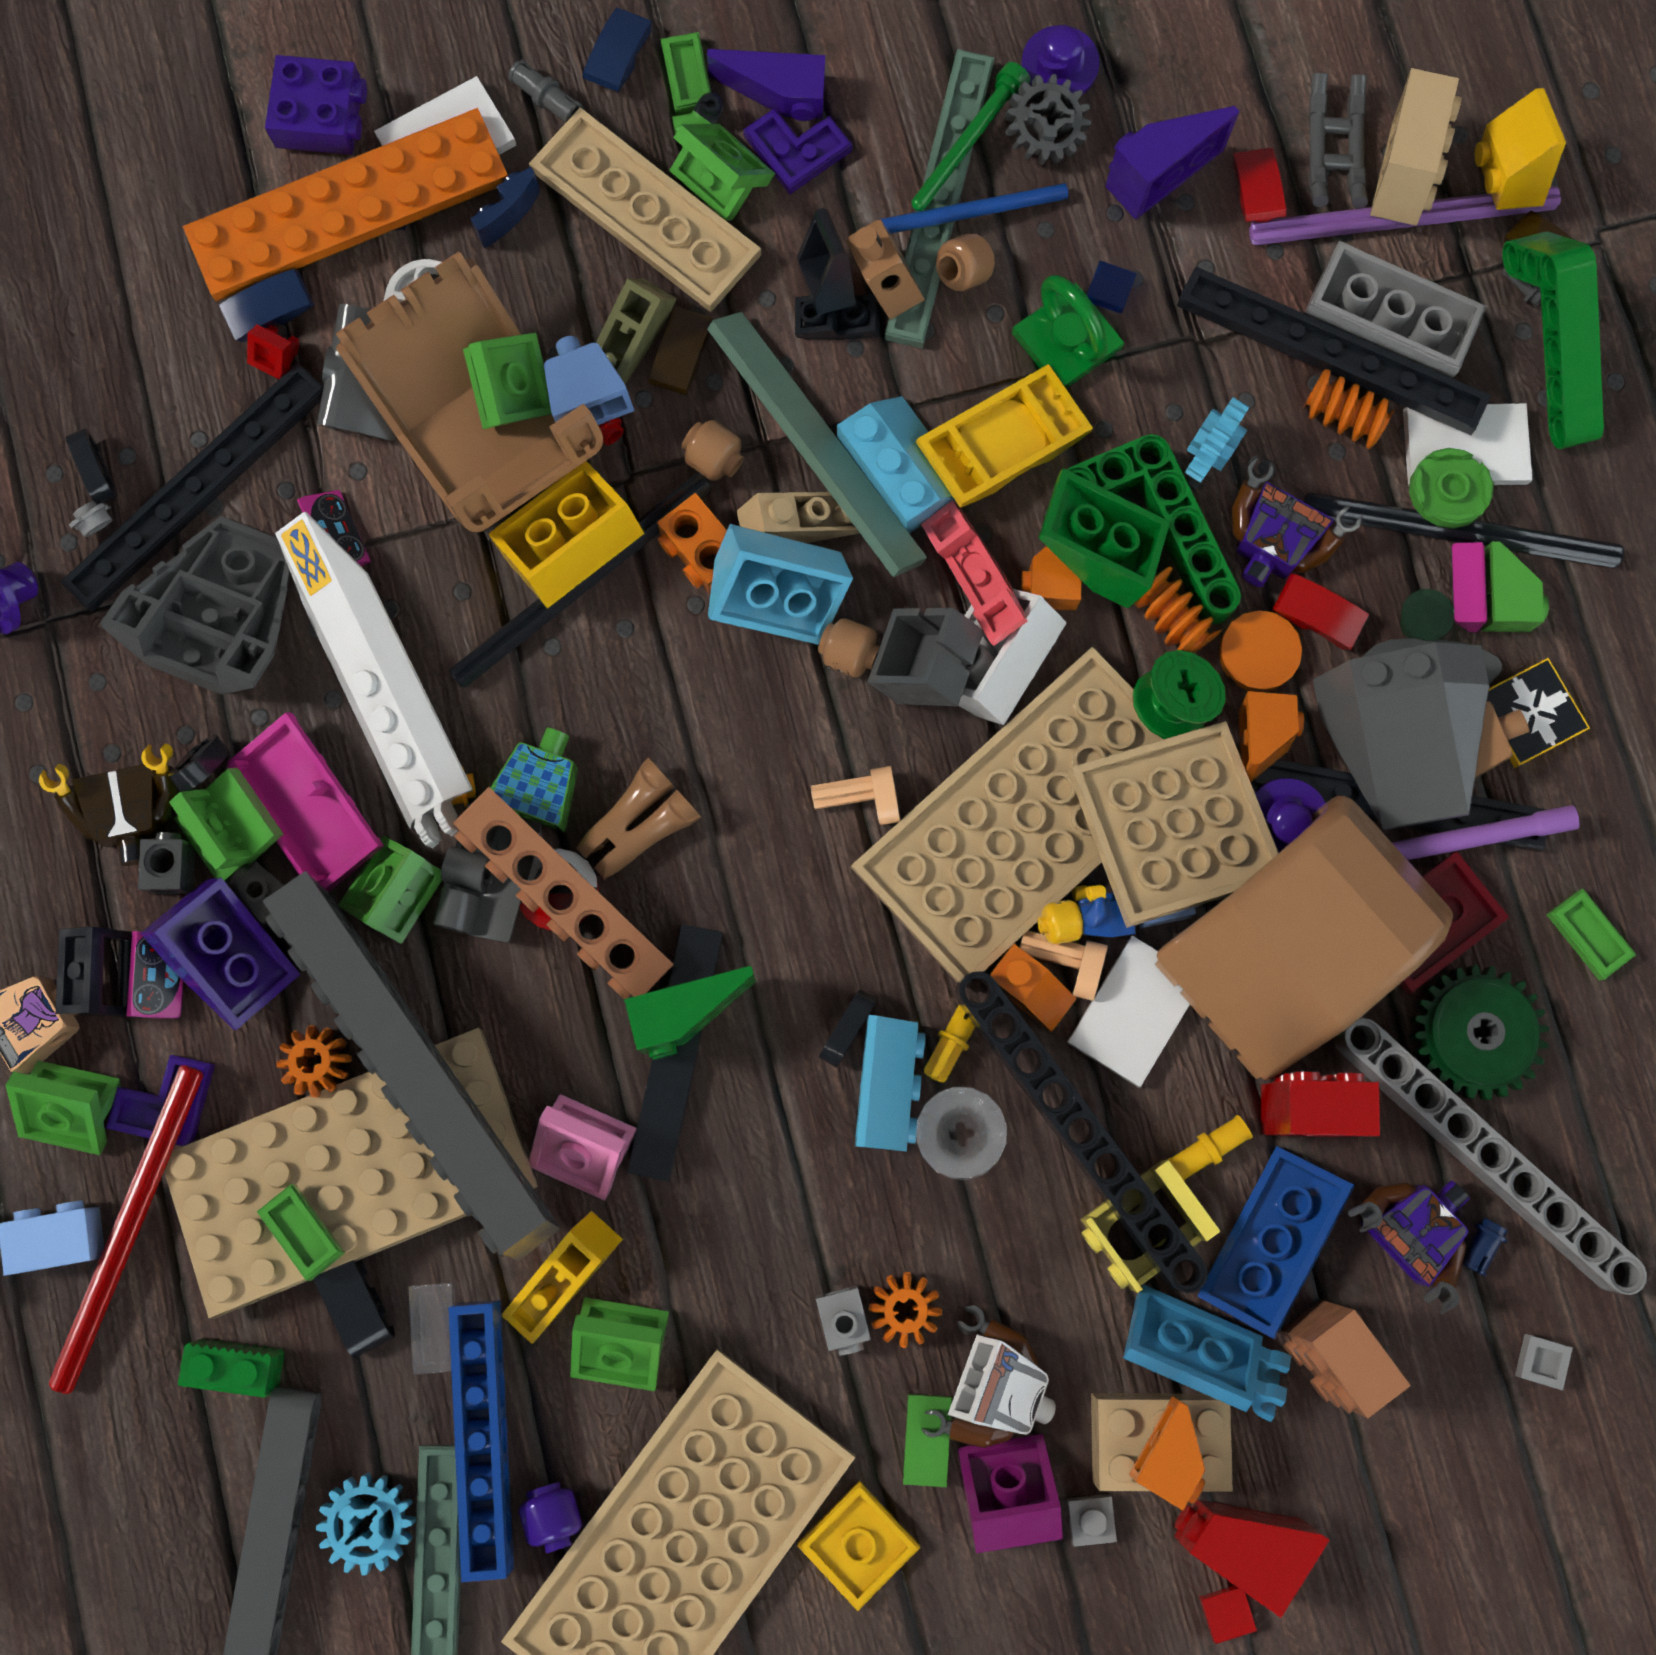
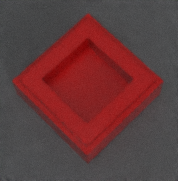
(1227, 1614)

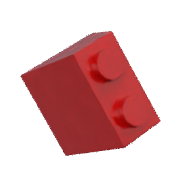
(1252, 1549)

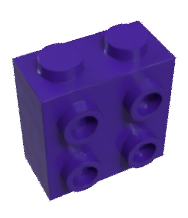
(315, 105)

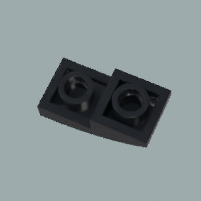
(846, 323)

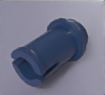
(1484, 1246)

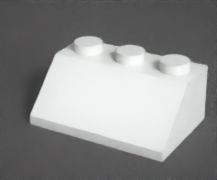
(1006, 669)

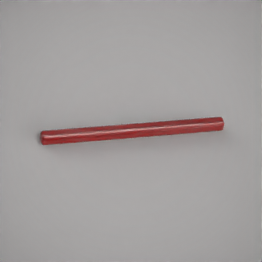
(125, 1229)

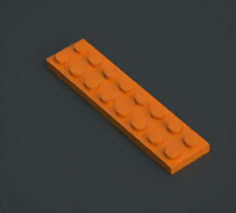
(346, 204)

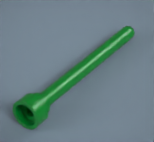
(1007, 84)

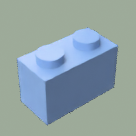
(52, 1239)

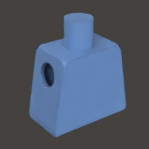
(585, 377)

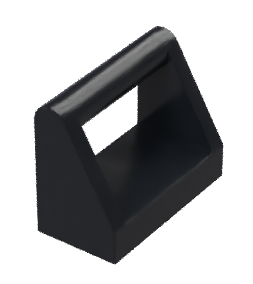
(825, 266)
(82, 971)

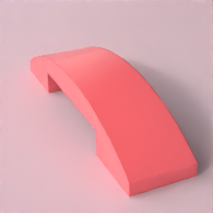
(976, 571)

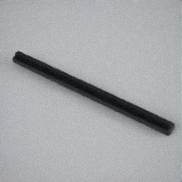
(1512, 537)
(538, 615)

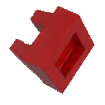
(270, 351)

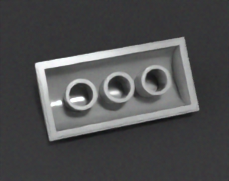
(1396, 309)

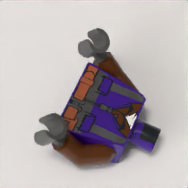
(1281, 531)
(1420, 1234)

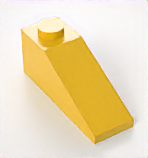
(561, 1276)

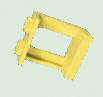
(1139, 1270)

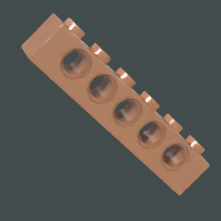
(491, 811)

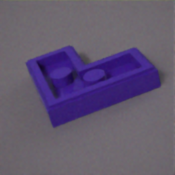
(793, 157)
(138, 1111)

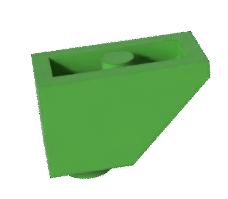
(1512, 593)

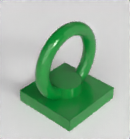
(1067, 332)

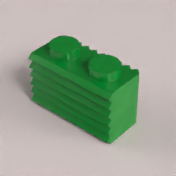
(231, 1367)

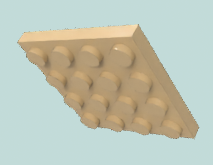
(1174, 822)

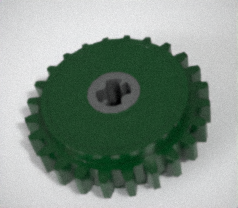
(1484, 1003)

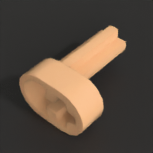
(876, 787)
(1087, 959)

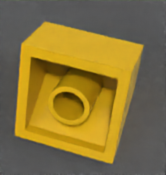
(1521, 152)

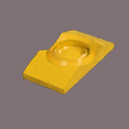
(1004, 436)

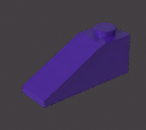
(776, 80)

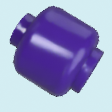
(550, 1517)

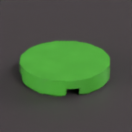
(1451, 488)

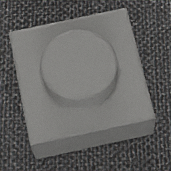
(1543, 1361)
(1091, 1520)

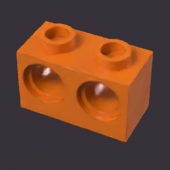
(696, 548)

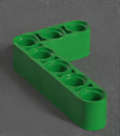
(1571, 331)
(1182, 509)

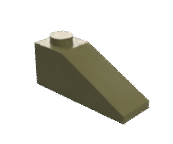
(634, 324)

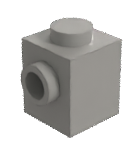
(843, 1320)

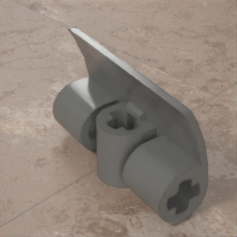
(343, 400)
(473, 897)

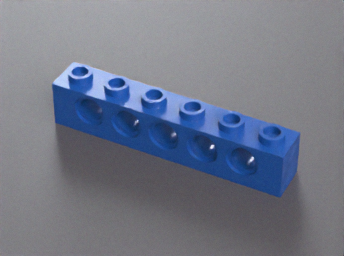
(481, 1441)

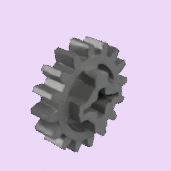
(1062, 111)

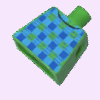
(539, 781)

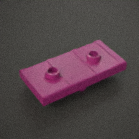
(307, 802)

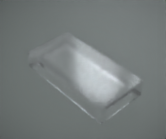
(430, 1327)

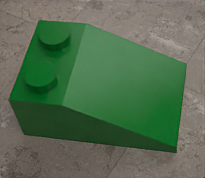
(1103, 538)
(679, 1012)

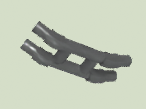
(1353, 126)

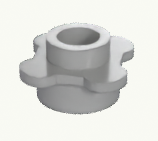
(91, 518)

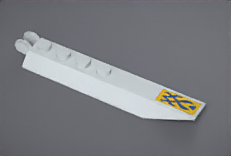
(376, 678)

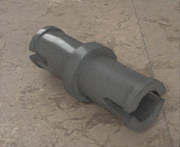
(543, 90)

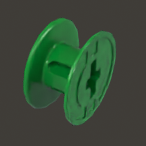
(1178, 694)

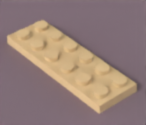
(645, 209)

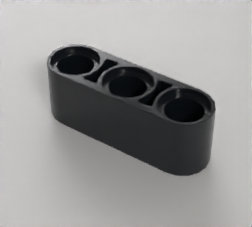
(354, 1307)

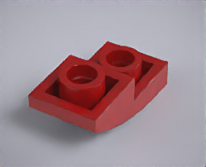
(1259, 185)
(1320, 610)

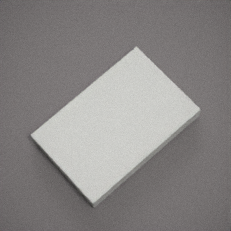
(446, 106)
(1498, 441)
(1130, 1015)

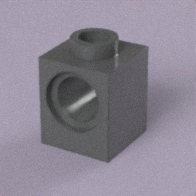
(179, 878)

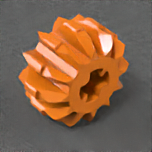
(305, 1048)
(907, 1324)

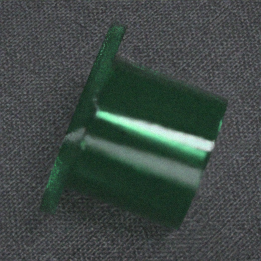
(1426, 615)

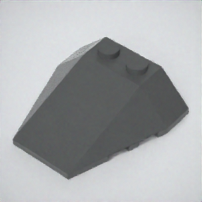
(209, 609)
(1409, 728)

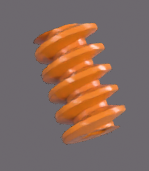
(1348, 409)
(1175, 614)

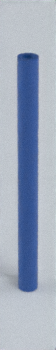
(976, 208)

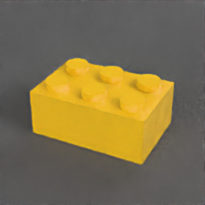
(566, 533)

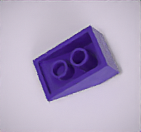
(1165, 156)
(221, 952)

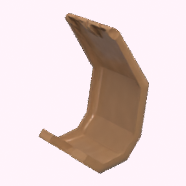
(421, 386)
(1308, 941)

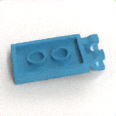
(1205, 1353)

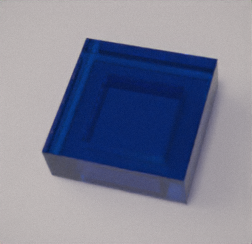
(1111, 286)

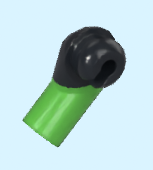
(705, 112)

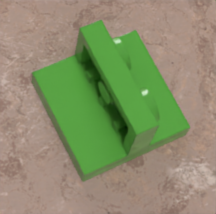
(718, 167)
(508, 379)
(226, 823)
(392, 890)
(62, 1106)
(618, 1344)

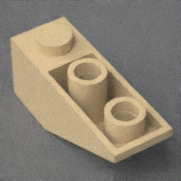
(796, 516)

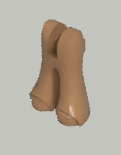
(643, 792)

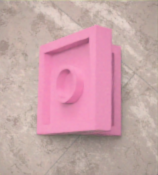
(580, 1146)

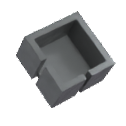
(925, 656)

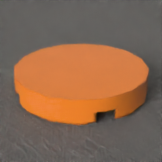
(1260, 651)

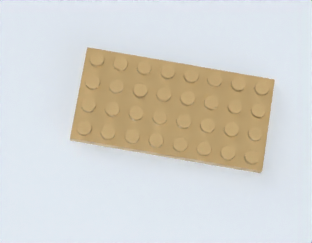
(1006, 825)
(348, 1162)
(688, 1526)

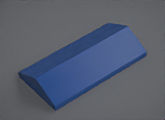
(1275, 1242)

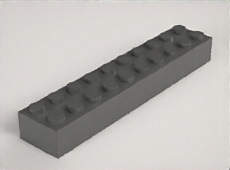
(412, 1068)

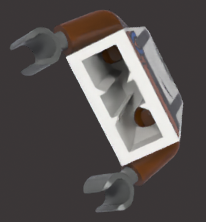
(998, 1388)

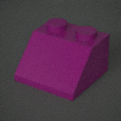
(1010, 1494)

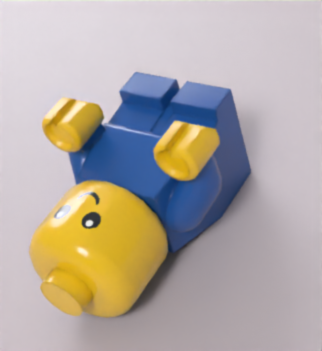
(1093, 915)

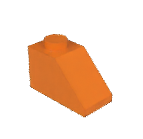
(1052, 581)
(1267, 729)
(1032, 987)
(1172, 1458)

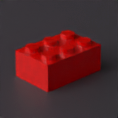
(1320, 1105)

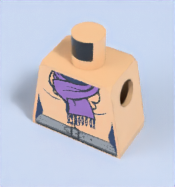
(29, 1023)

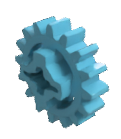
(1217, 439)
(352, 1511)

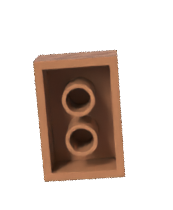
(1344, 1358)

